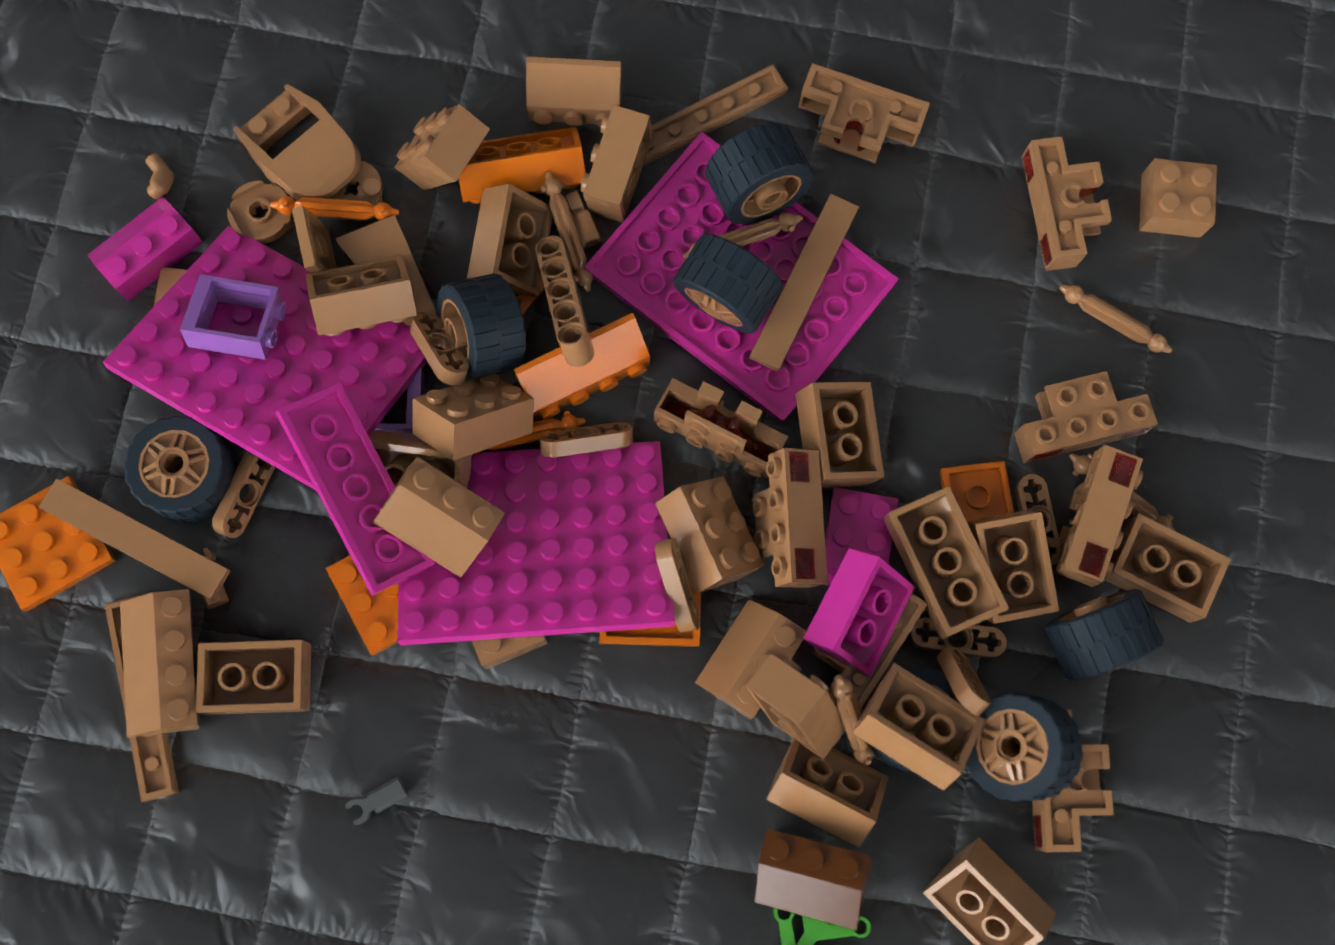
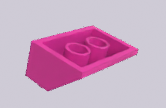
(143, 247)
(859, 611)

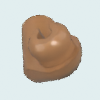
(162, 176)

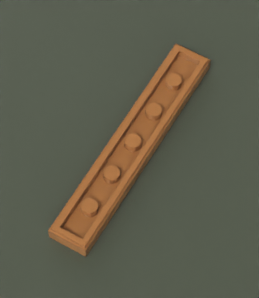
(715, 111)
(803, 283)
(134, 539)
(150, 752)

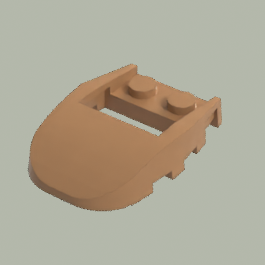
(316, 161)

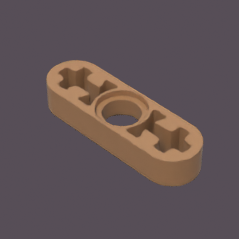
(438, 359)
(586, 439)
(1041, 496)
(226, 510)
(677, 584)
(980, 650)
(963, 680)

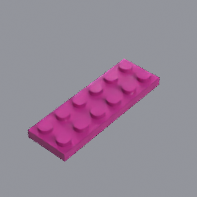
(350, 484)

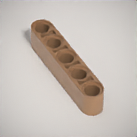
(564, 301)

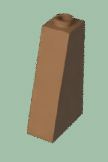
(383, 241)

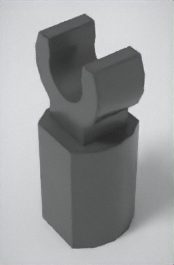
(379, 799)

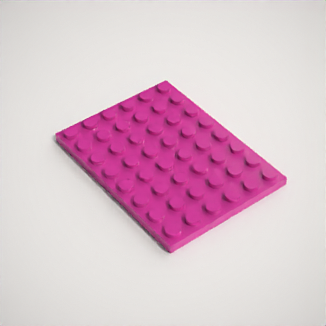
(649, 251)
(242, 393)
(562, 558)

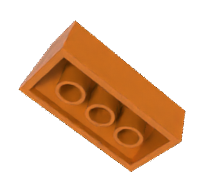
(523, 163)
(555, 384)

